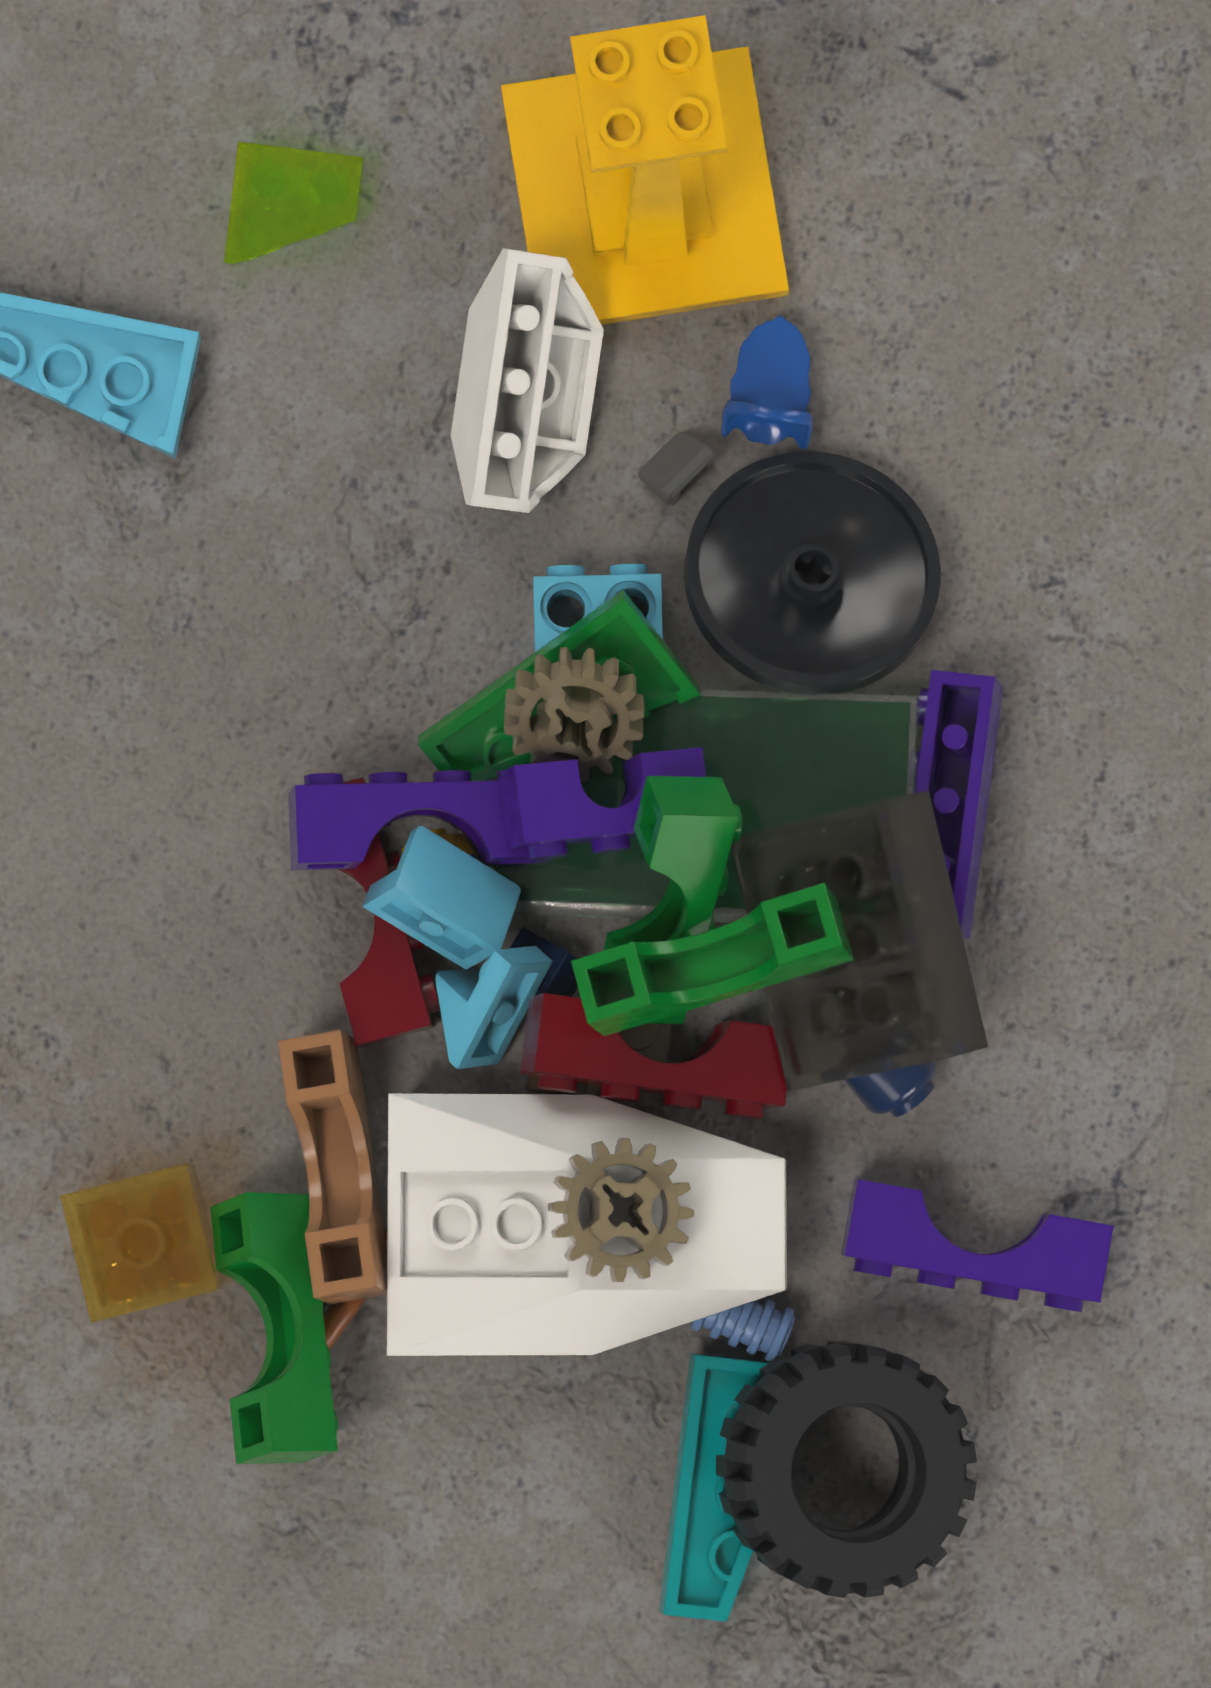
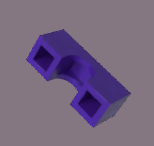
(550, 810)

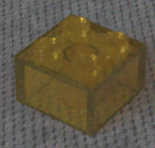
(142, 1242)

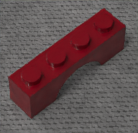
(385, 992)
(733, 1066)

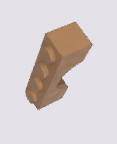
(345, 1212)

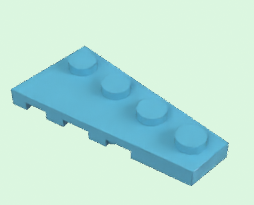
(102, 366)

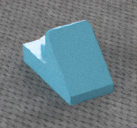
(487, 1005)

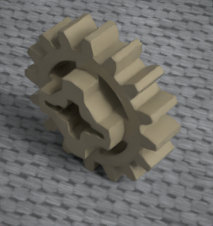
(574, 712)
(642, 1190)

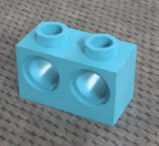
(592, 593)

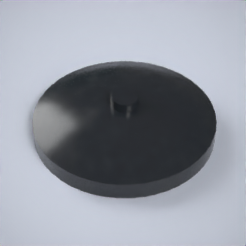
(812, 573)

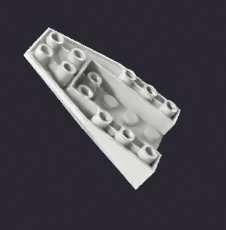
(474, 1227)

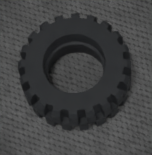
(926, 1490)

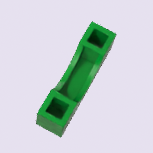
(687, 836)
(665, 978)
(290, 1404)

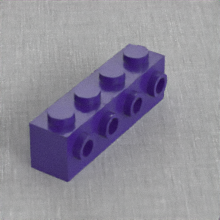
(956, 768)

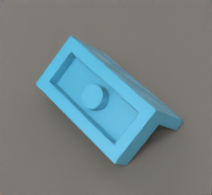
(445, 899)

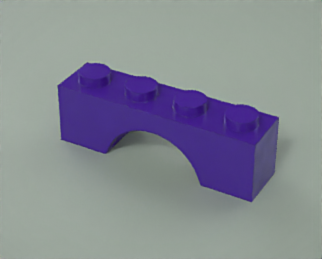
(337, 821)
(1057, 1257)

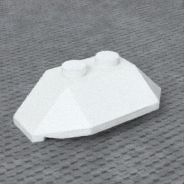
(524, 382)

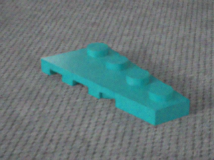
(702, 1551)

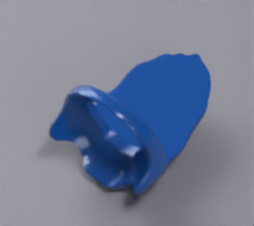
(771, 386)

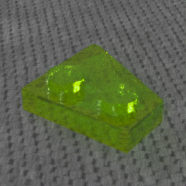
(288, 198)

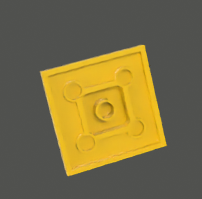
(649, 172)

